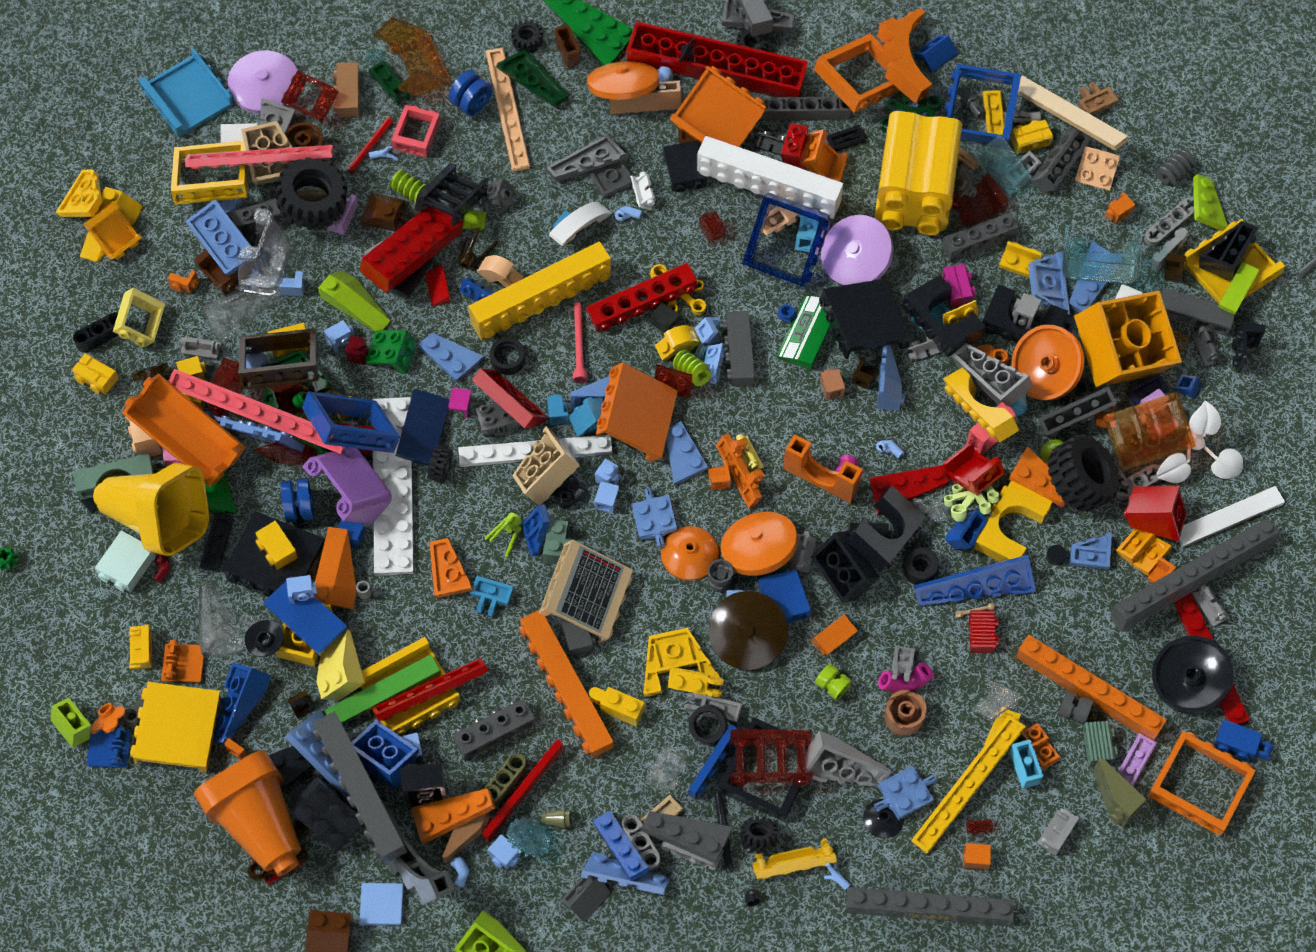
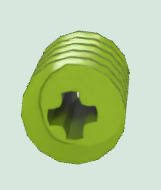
(405, 186)
(688, 363)

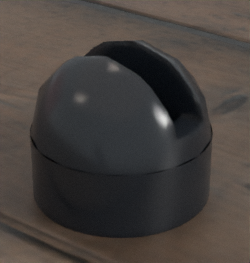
(750, 895)

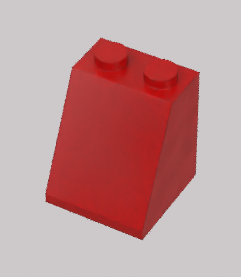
(1157, 510)

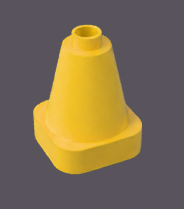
(162, 507)

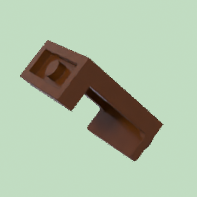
(214, 273)

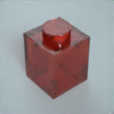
(711, 226)

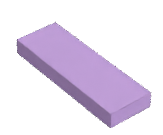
(1136, 758)

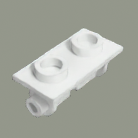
(644, 196)

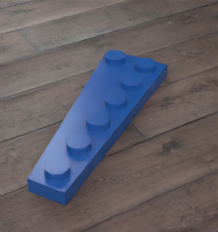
(1003, 577)

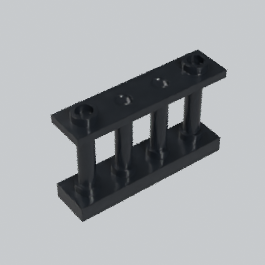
(442, 183)

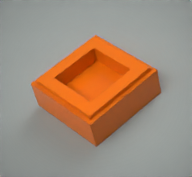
(235, 749)

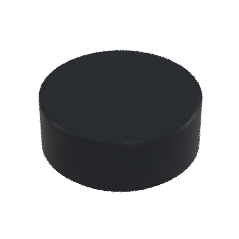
(1056, 555)

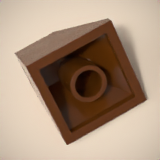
(383, 212)

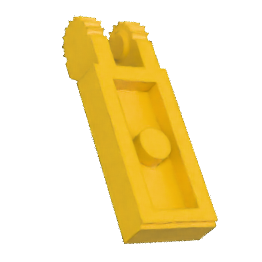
(694, 682)

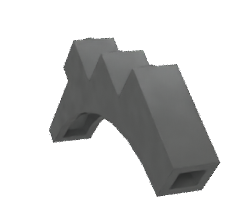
(417, 873)

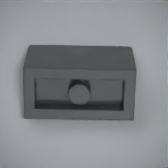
(585, 897)

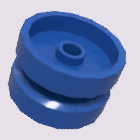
(470, 92)
(294, 500)

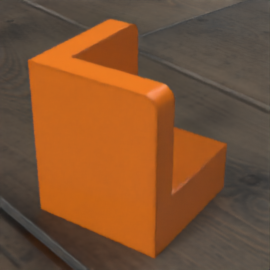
(720, 477)
(1163, 568)
(977, 856)

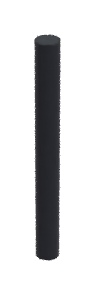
(722, 821)

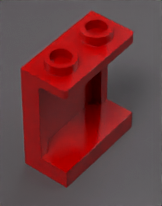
(973, 469)

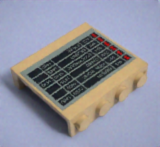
(587, 589)

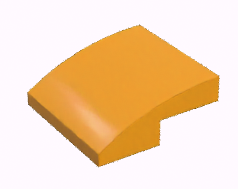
(1143, 550)

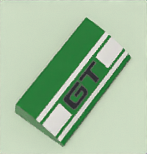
(805, 334)

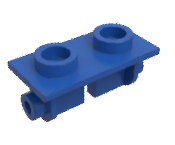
(474, 290)

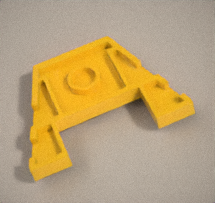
(670, 650)

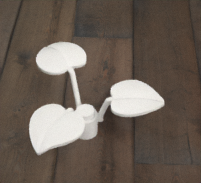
(1203, 421)

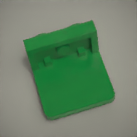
(392, 348)

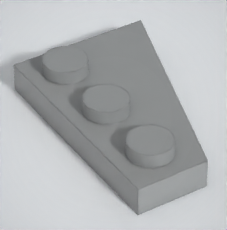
(275, 112)

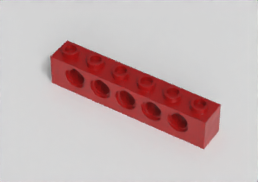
(647, 289)

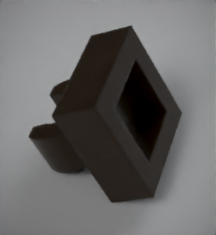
(300, 704)

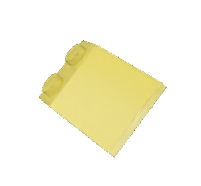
(339, 669)

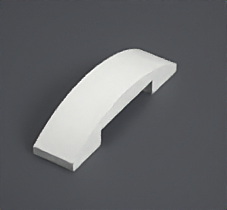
(578, 220)

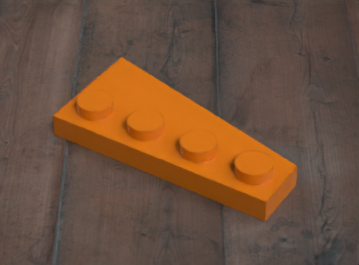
(447, 814)

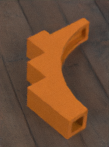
(896, 51)

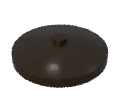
(748, 630)

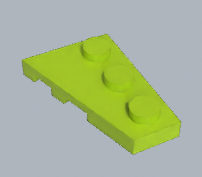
(1207, 204)

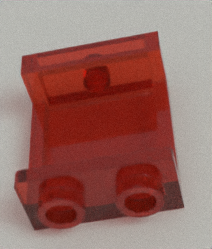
(983, 205)

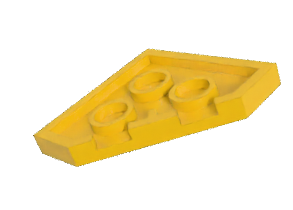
(83, 197)

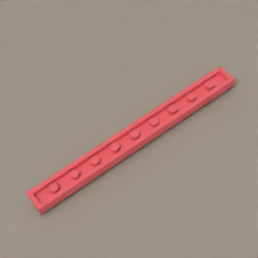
(249, 408)

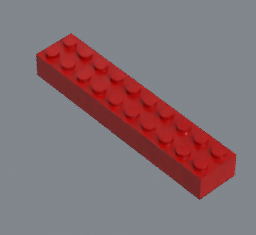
(747, 66)

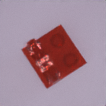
(675, 379)

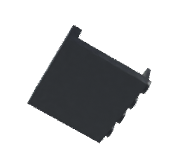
(864, 316)
(251, 567)

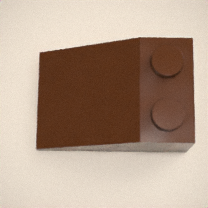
(329, 931)

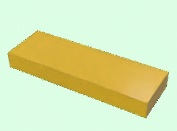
(994, 112)

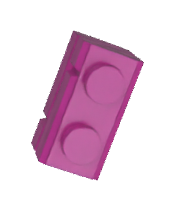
(959, 279)

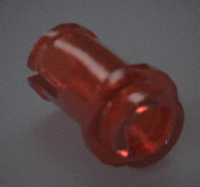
(978, 826)

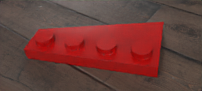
(909, 483)

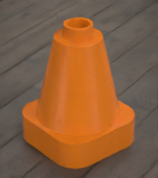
(253, 811)

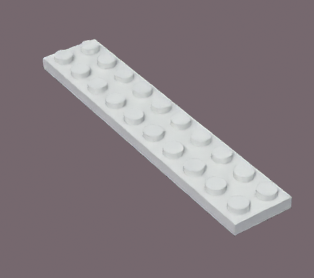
(395, 525)

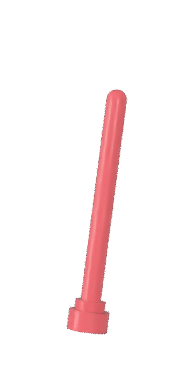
(580, 374)

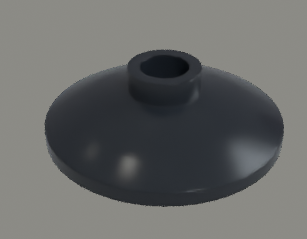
(261, 631)
(881, 827)

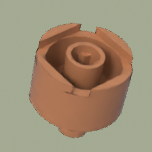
(904, 723)

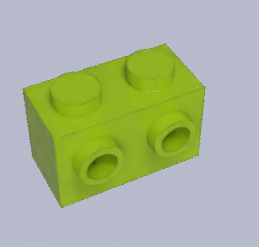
(70, 722)

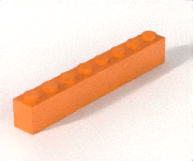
(566, 684)
(1086, 684)

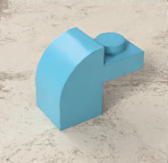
(806, 233)

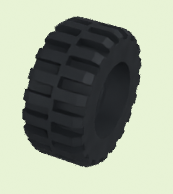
(307, 213)
(1083, 473)

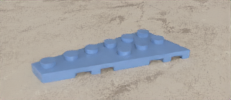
(262, 433)
(306, 743)

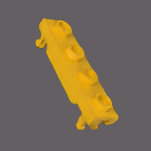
(793, 860)

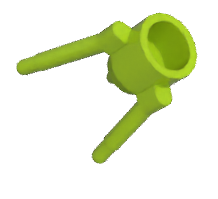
(510, 523)

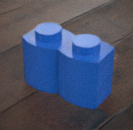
(965, 532)

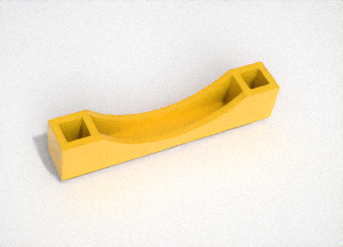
(996, 421)

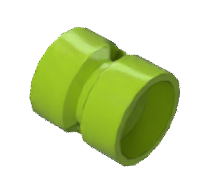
(834, 682)

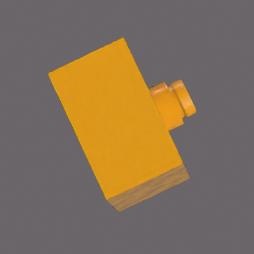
(1127, 338)

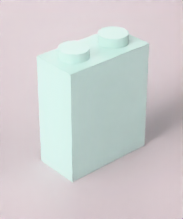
(124, 562)

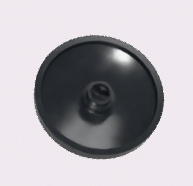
(1192, 674)

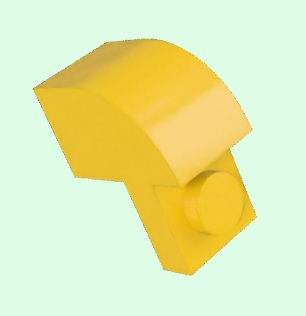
(677, 339)

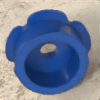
(786, 309)

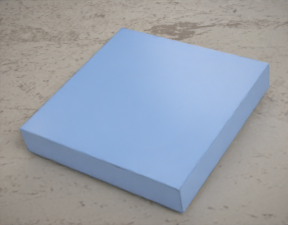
(381, 904)

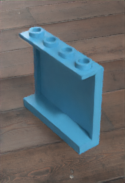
(187, 94)

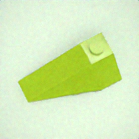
(353, 299)
(488, 936)

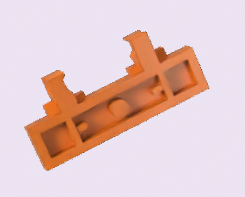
(745, 481)

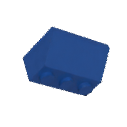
(384, 753)

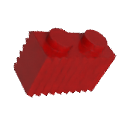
(982, 631)

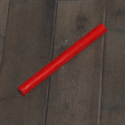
(368, 147)

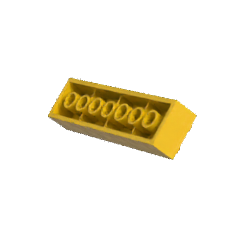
(540, 291)

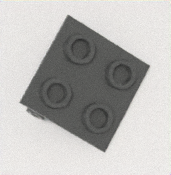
(493, 417)

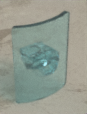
(1002, 165)

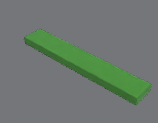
(385, 689)

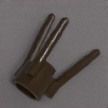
(467, 259)

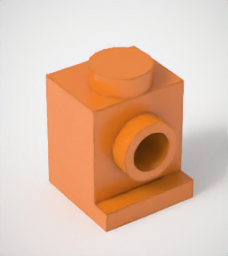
(1120, 208)

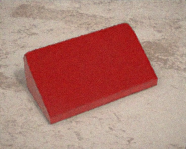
(437, 286)

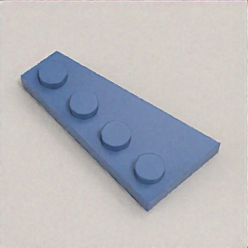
(1087, 291)
(608, 868)

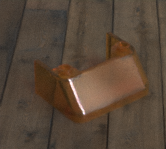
(418, 53)

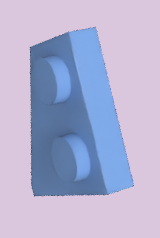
(1092, 553)

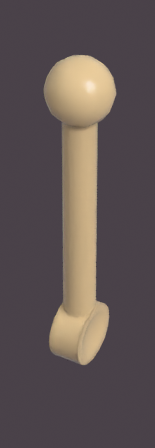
(991, 606)

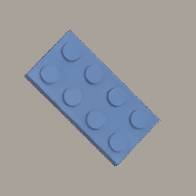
(218, 236)

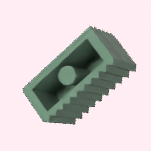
(1099, 743)

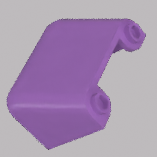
(361, 488)

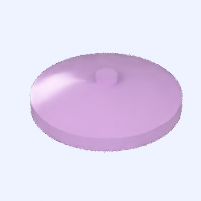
(260, 76)
(857, 250)

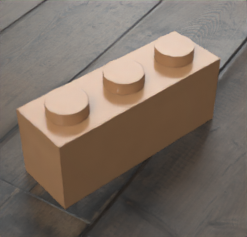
(348, 84)

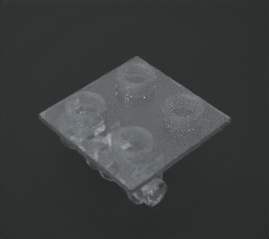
(997, 701)

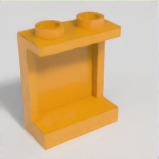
(112, 231)

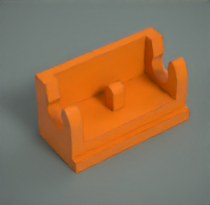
(834, 635)

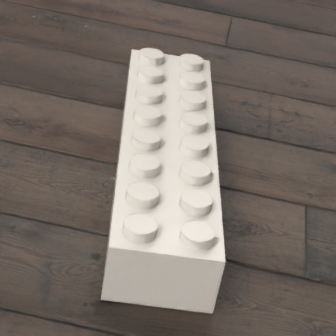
(767, 175)

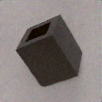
(1175, 268)
(864, 375)

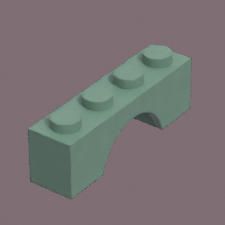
(88, 478)

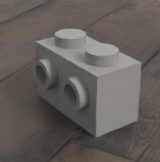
(1025, 311)

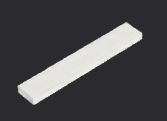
(1230, 516)

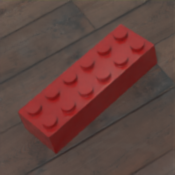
(409, 248)

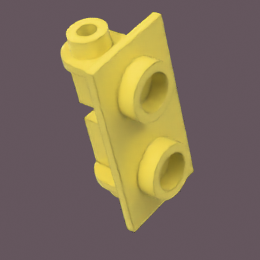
(750, 456)

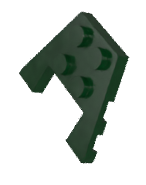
(321, 386)

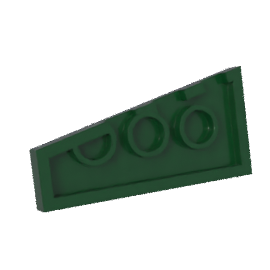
(531, 75)

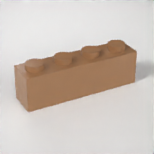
(665, 97)

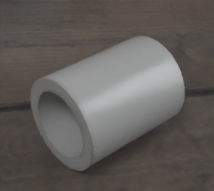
(363, 594)

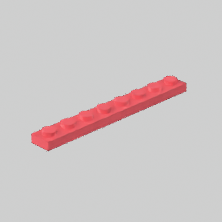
(253, 157)

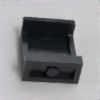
(682, 166)

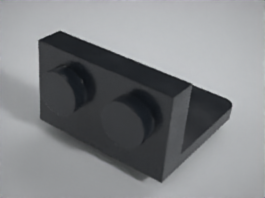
(1248, 336)

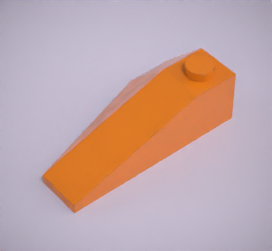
(336, 571)

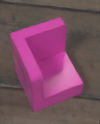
(460, 401)

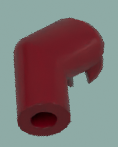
(163, 568)

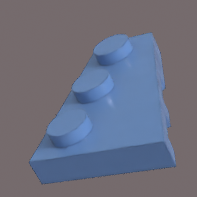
(450, 356)

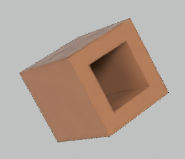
(832, 384)

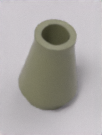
(559, 818)

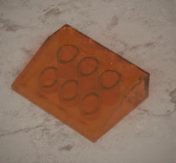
(1149, 431)

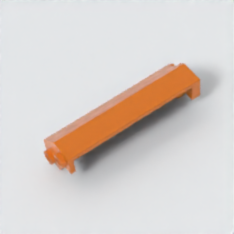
(183, 428)

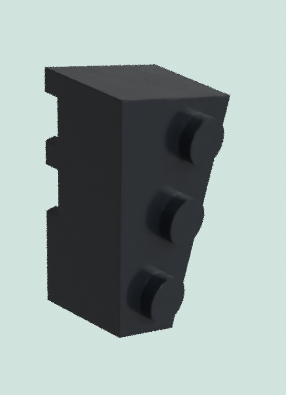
(1229, 253)

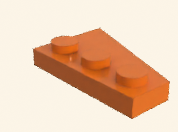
(1033, 475)
(447, 570)

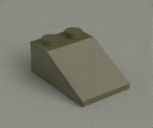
(1119, 796)

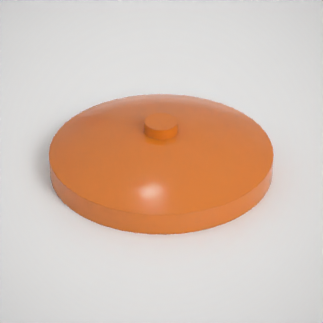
(623, 80)
(1051, 360)
(759, 543)

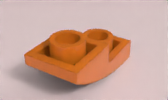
(1044, 751)

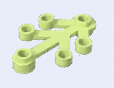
(959, 511)

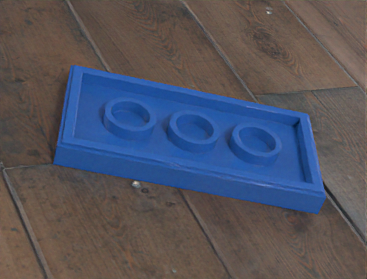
(306, 618)

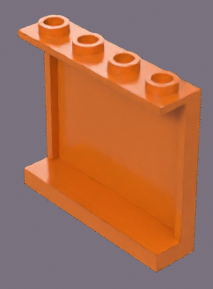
(718, 110)
(637, 410)

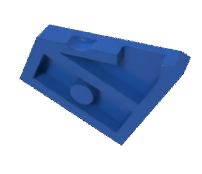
(535, 529)

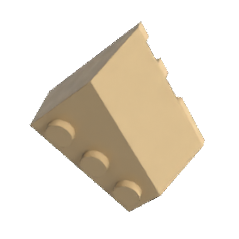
(261, 138)
(545, 467)

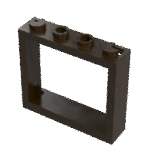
(278, 374)

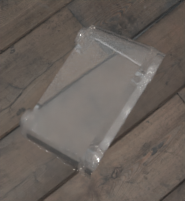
(263, 266)

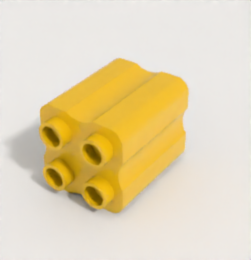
(918, 172)

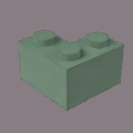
(555, 540)

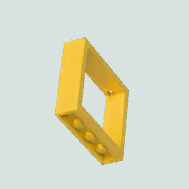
(212, 190)

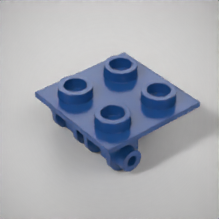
(109, 748)

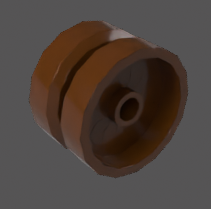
(304, 135)

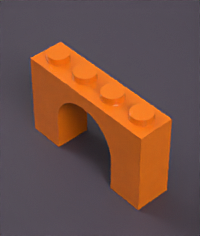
(802, 464)

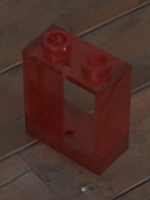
(323, 102)
(228, 378)

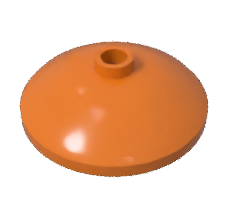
(687, 563)

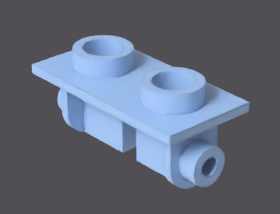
(714, 359)

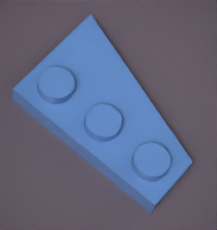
(683, 454)

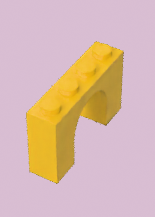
(1013, 500)

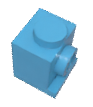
(557, 410)

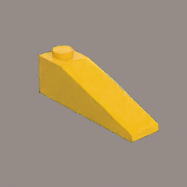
(129, 209)

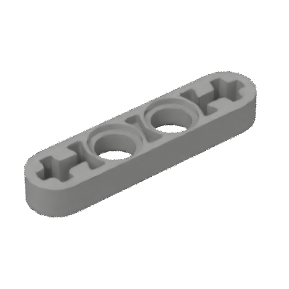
(1171, 221)

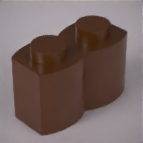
(567, 46)

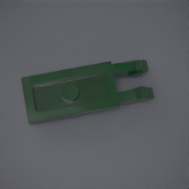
(388, 81)

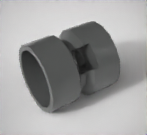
(720, 575)
(1075, 707)

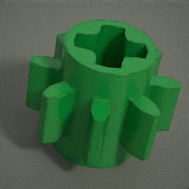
(11, 561)

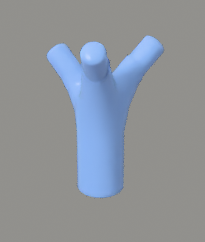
(383, 153)
(836, 876)

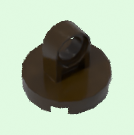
(150, 372)

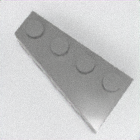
(996, 379)

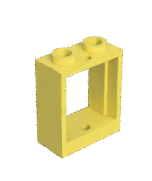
(146, 303)

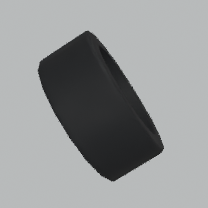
(507, 369)
(693, 724)

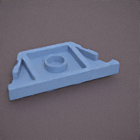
(1049, 281)

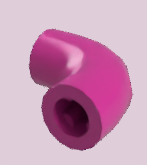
(918, 678)

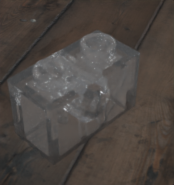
(667, 759)

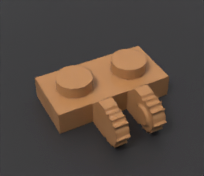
(1098, 100)

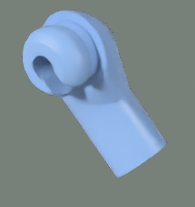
(462, 869)

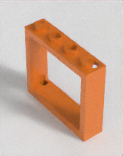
(825, 69)
(1185, 808)

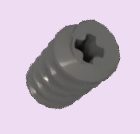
(1176, 167)

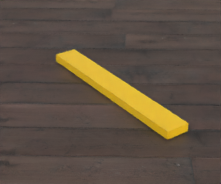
(968, 784)

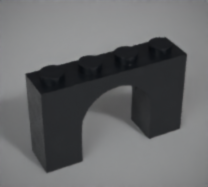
(998, 321)
(945, 336)
(905, 520)

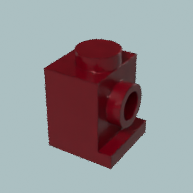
(357, 350)

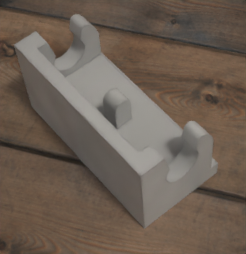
(1058, 831)

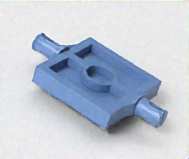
(654, 517)
(905, 793)

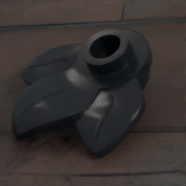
(569, 493)

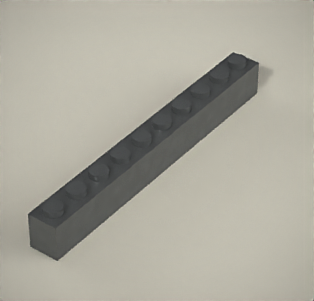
(1194, 574)

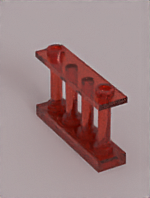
(761, 739)

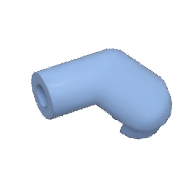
(627, 212)
(890, 447)

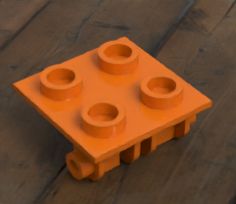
(182, 663)

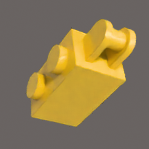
(618, 704)

